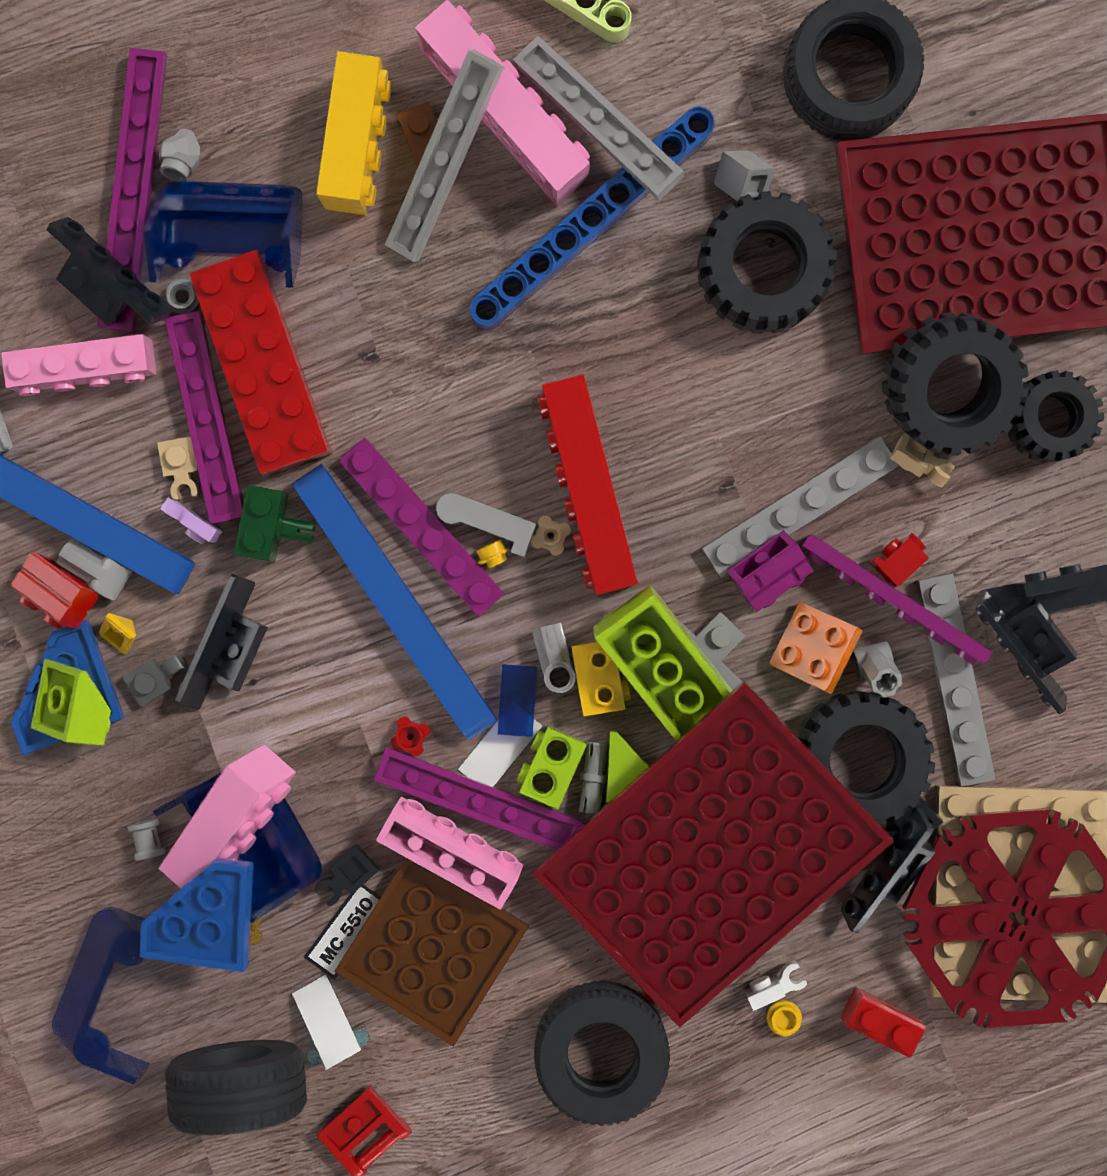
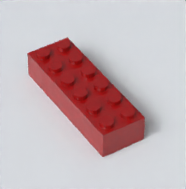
(260, 363)
(588, 483)

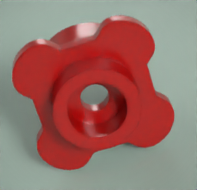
(401, 741)

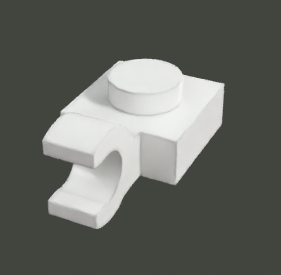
(768, 990)

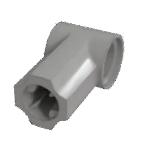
(100, 571)
(553, 654)
(878, 668)

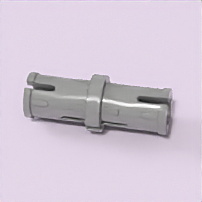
(593, 777)

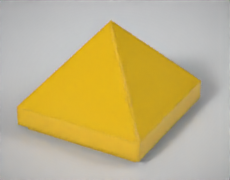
(118, 632)

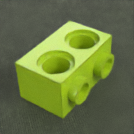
(559, 769)

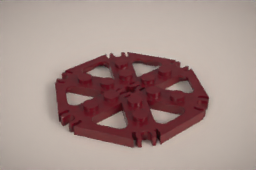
(991, 919)

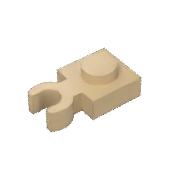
(920, 460)
(179, 462)

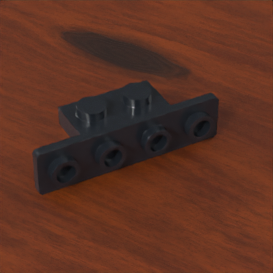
(100, 279)
(1056, 592)
(1033, 642)
(226, 646)
(892, 871)

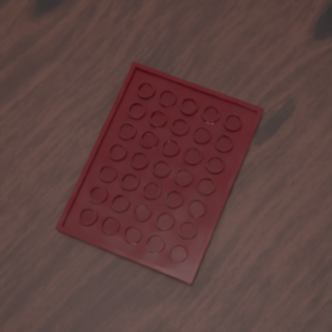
(978, 226)
(712, 854)

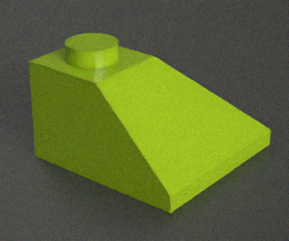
(70, 706)

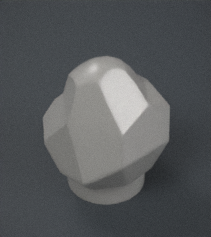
(179, 155)

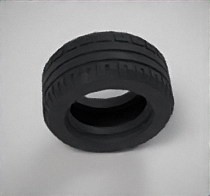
(883, 27)

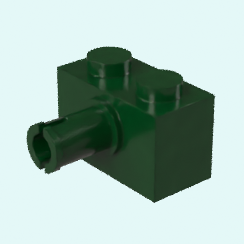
(265, 524)

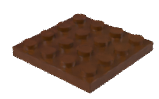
(431, 950)

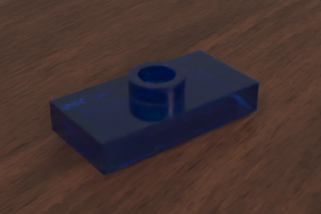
(517, 700)

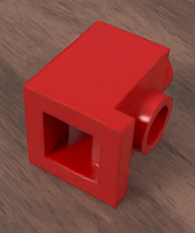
(900, 559)

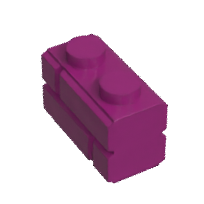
(770, 571)

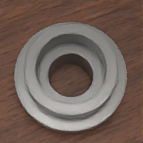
(174, 290)

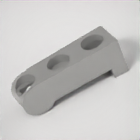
(459, 509)

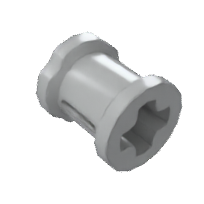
(146, 839)

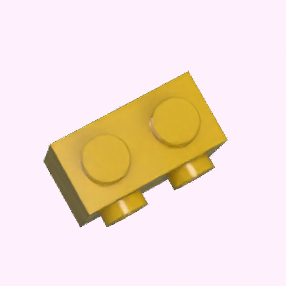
(598, 680)

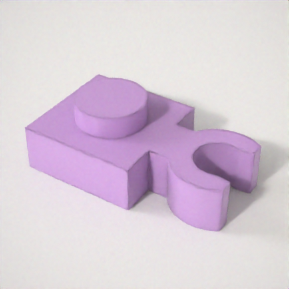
(198, 527)

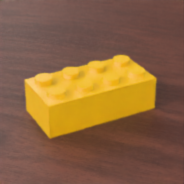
(353, 133)

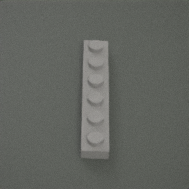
(599, 118)
(444, 154)
(801, 505)
(957, 687)

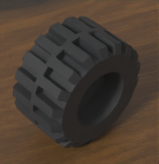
(1082, 413)

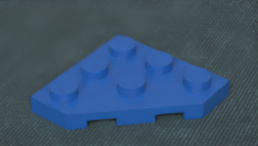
(77, 649)
(204, 920)

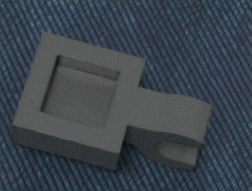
(151, 680)

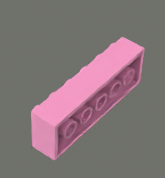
(513, 111)

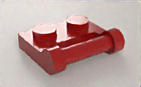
(355, 1124)

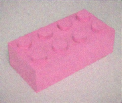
(230, 814)

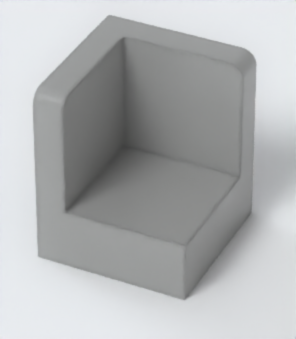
(743, 174)

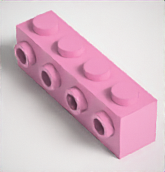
(78, 364)
(450, 852)

